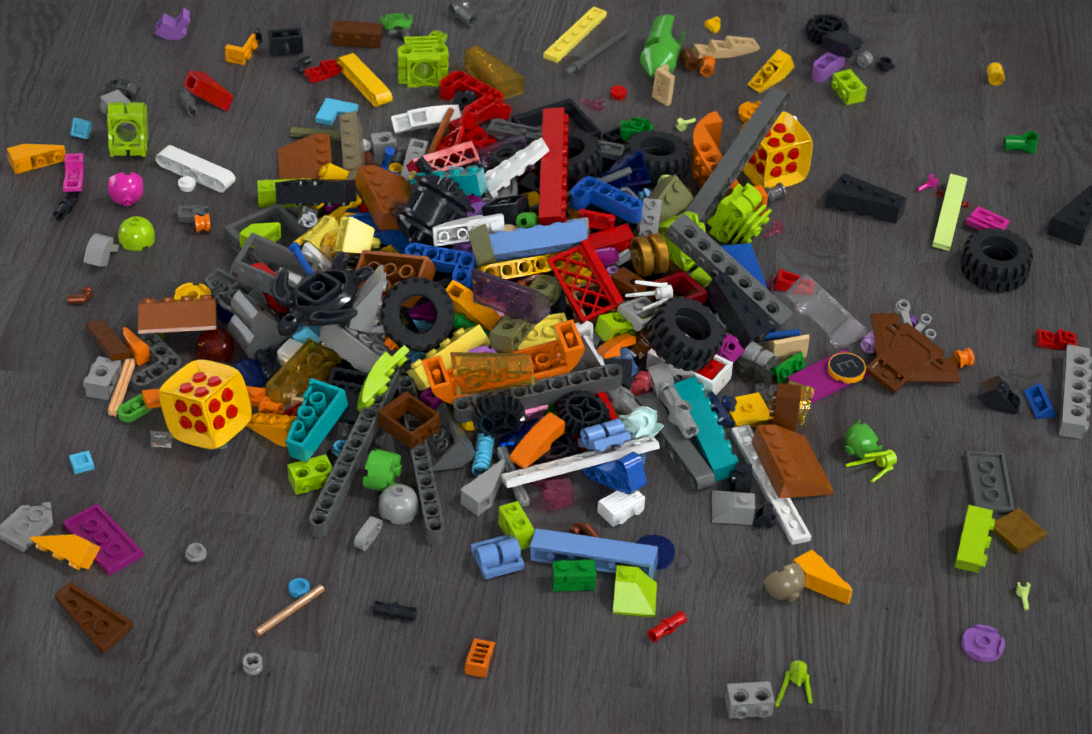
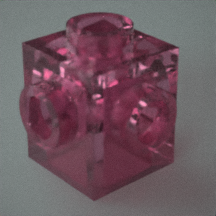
(558, 493)

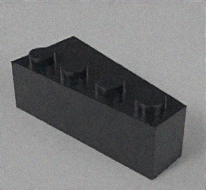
(316, 191)
(1074, 219)
(737, 311)

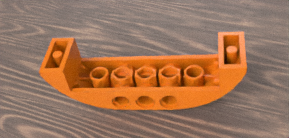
(706, 154)
(548, 360)

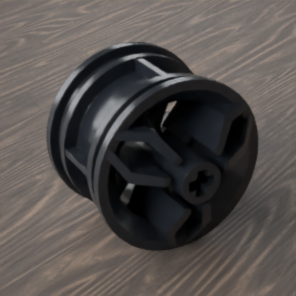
(430, 205)

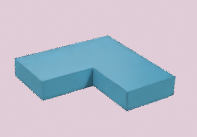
(332, 108)

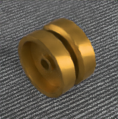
(649, 254)

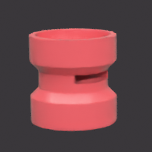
(640, 383)

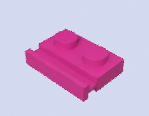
(985, 219)

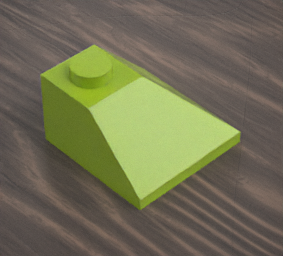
(634, 592)

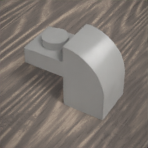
(99, 250)

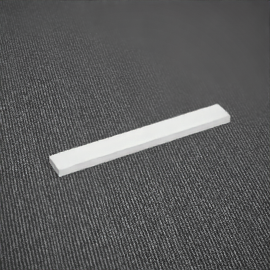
(578, 462)
(783, 507)

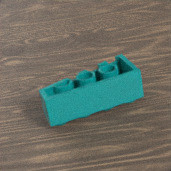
(470, 180)
(315, 418)

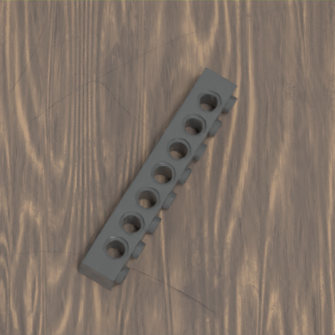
(716, 260)

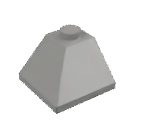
(733, 507)

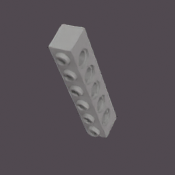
(1075, 392)

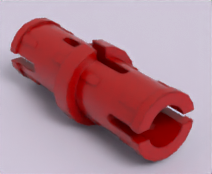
(667, 626)

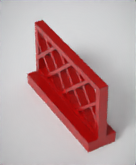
(597, 270)

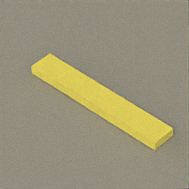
(574, 34)

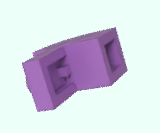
(172, 28)

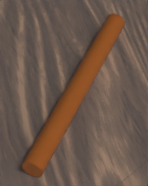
(441, 130)

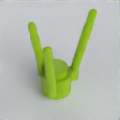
(883, 459)
(798, 675)

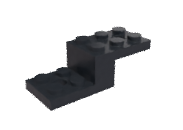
(352, 382)

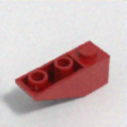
(208, 89)

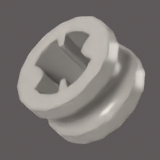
(864, 62)
(254, 668)

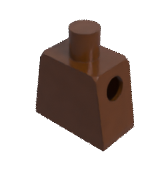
(625, 283)

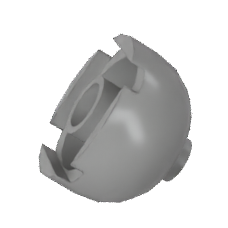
(398, 504)

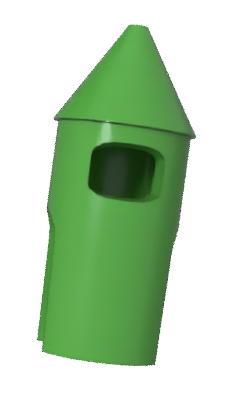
(665, 49)

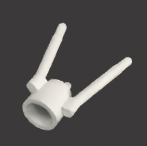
(662, 293)

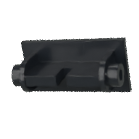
(268, 362)

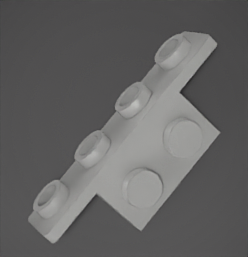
(650, 217)

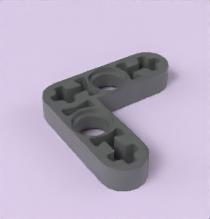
(161, 363)

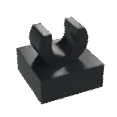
(764, 516)

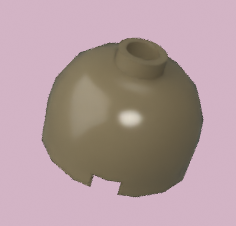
(786, 583)

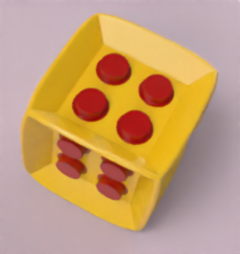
(782, 155)
(205, 404)

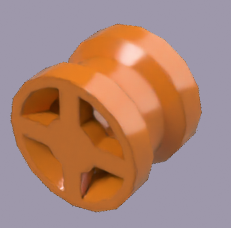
(202, 223)
(963, 357)

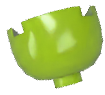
(136, 233)

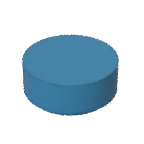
(298, 588)

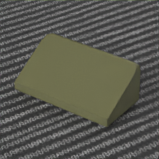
(481, 245)

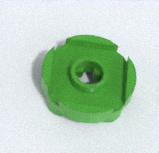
(396, 19)

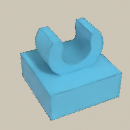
(81, 128)

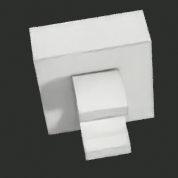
(585, 328)

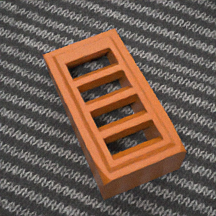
(136, 347)
(479, 669)

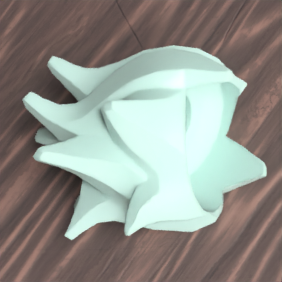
(641, 422)

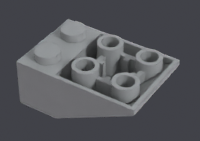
(368, 301)

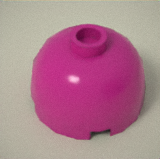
(125, 188)

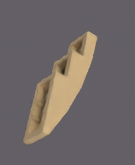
(730, 47)

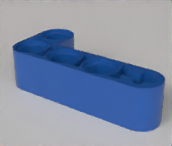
(606, 197)
(457, 267)
(622, 475)

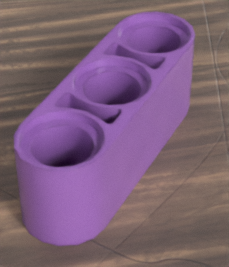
(826, 66)

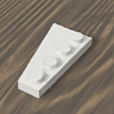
(516, 165)

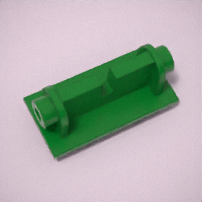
(788, 367)

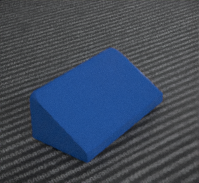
(1039, 402)

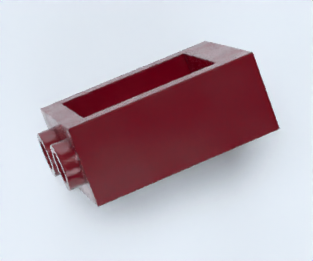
(684, 285)

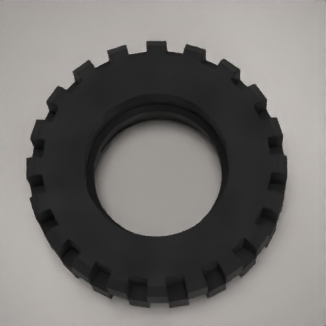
(662, 153)
(583, 157)
(1003, 275)
(391, 313)
(673, 345)

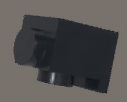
(741, 478)

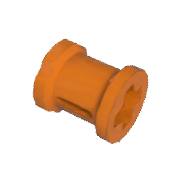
(707, 67)
(271, 407)

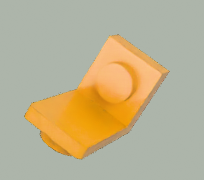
(240, 55)

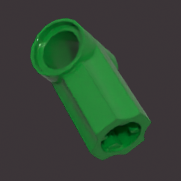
(1026, 142)

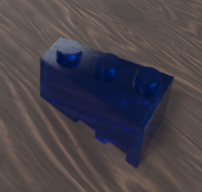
(639, 174)

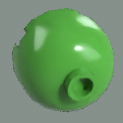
(861, 440)

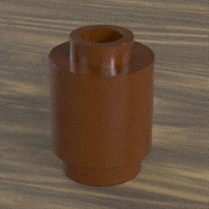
(689, 59)

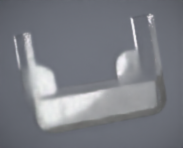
(826, 312)

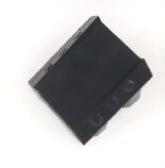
(841, 43)

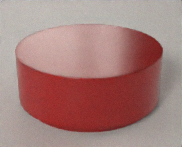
(618, 92)

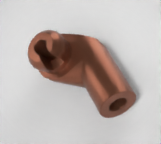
(368, 159)
(82, 298)
(583, 528)

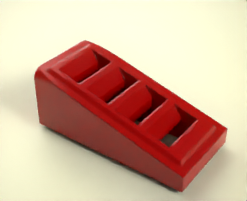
(784, 280)

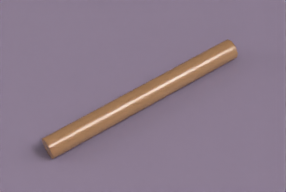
(289, 610)

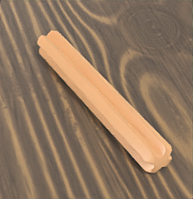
(121, 386)

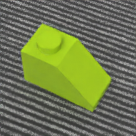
(270, 231)

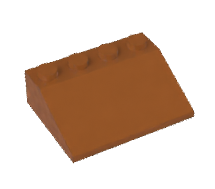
(304, 157)
(382, 194)
(398, 268)
(177, 314)
(790, 462)

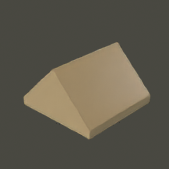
(788, 346)

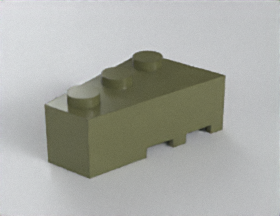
(673, 196)

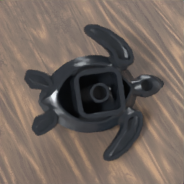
(320, 297)

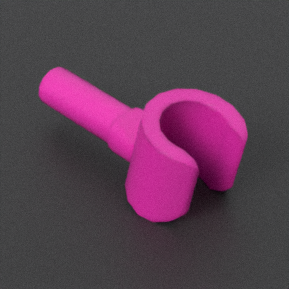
(932, 183)

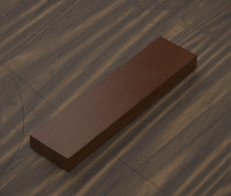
(107, 340)

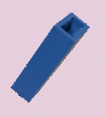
(746, 257)

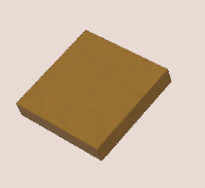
(1018, 530)

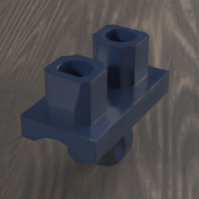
(725, 405)

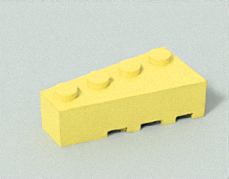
(461, 342)

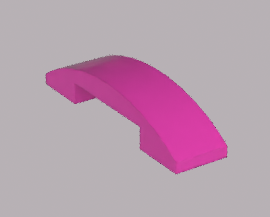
(73, 172)

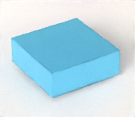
(81, 462)

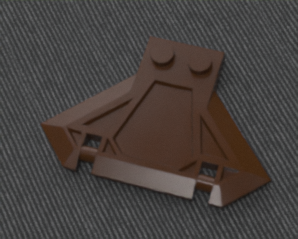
(906, 355)

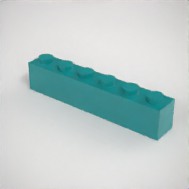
(710, 435)

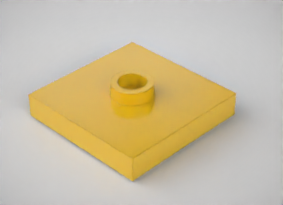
(750, 411)

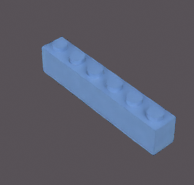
(538, 240)
(607, 553)

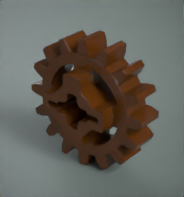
(642, 343)

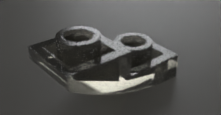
(750, 370)

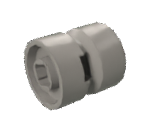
(760, 356)

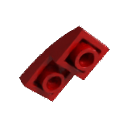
(325, 70)
(1055, 341)

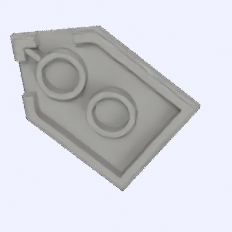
(26, 523)

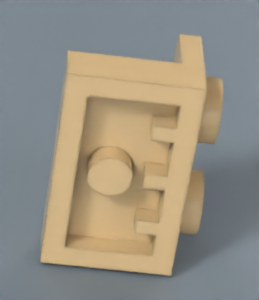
(663, 85)

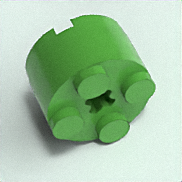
(382, 469)

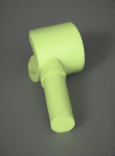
(683, 124)
(1023, 592)

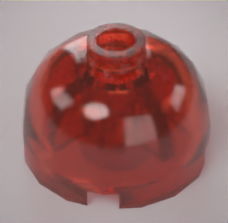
(215, 345)

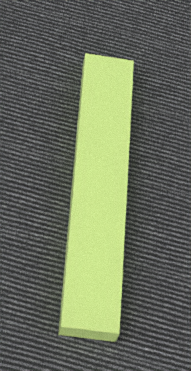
(949, 212)

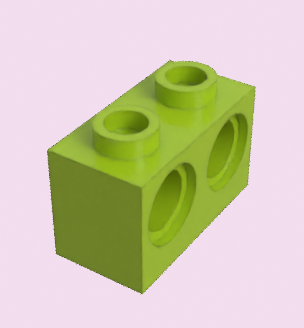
(848, 87)
(310, 474)

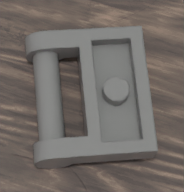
(633, 312)

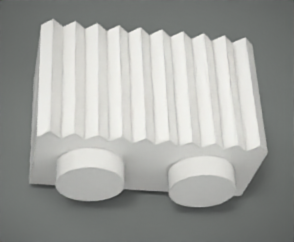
(620, 506)

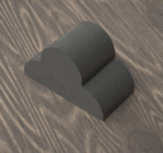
(254, 325)

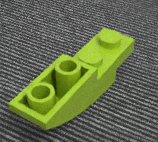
(379, 376)

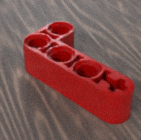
(461, 82)
(482, 110)

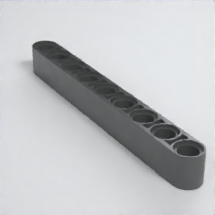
(548, 390)

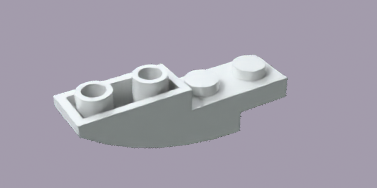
(422, 118)
(457, 230)

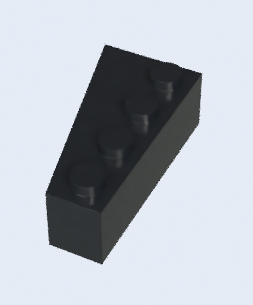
(866, 199)

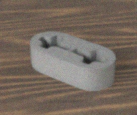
(368, 533)

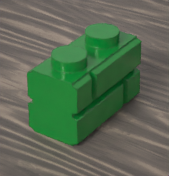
(573, 575)

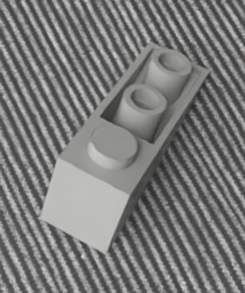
(415, 149)
(481, 492)

